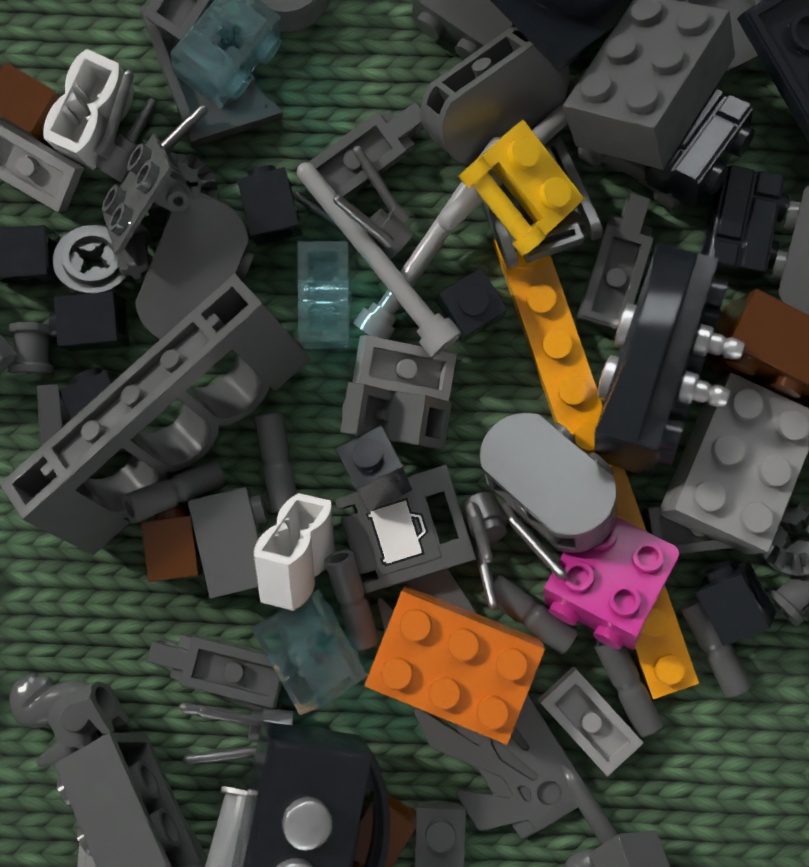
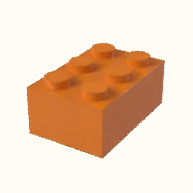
(455, 664)

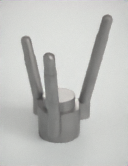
(115, 155)
(385, 229)
(486, 525)
(253, 720)

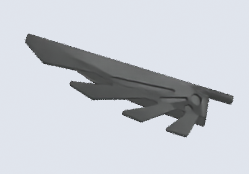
(530, 776)

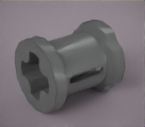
(32, 349)
(792, 598)

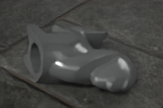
(70, 708)

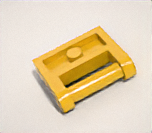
(533, 181)

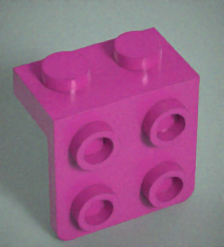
(612, 584)

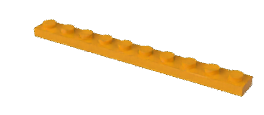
(575, 405)

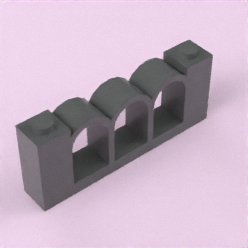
(54, 482)

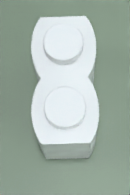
(82, 114)
(294, 551)

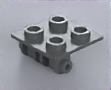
(150, 179)

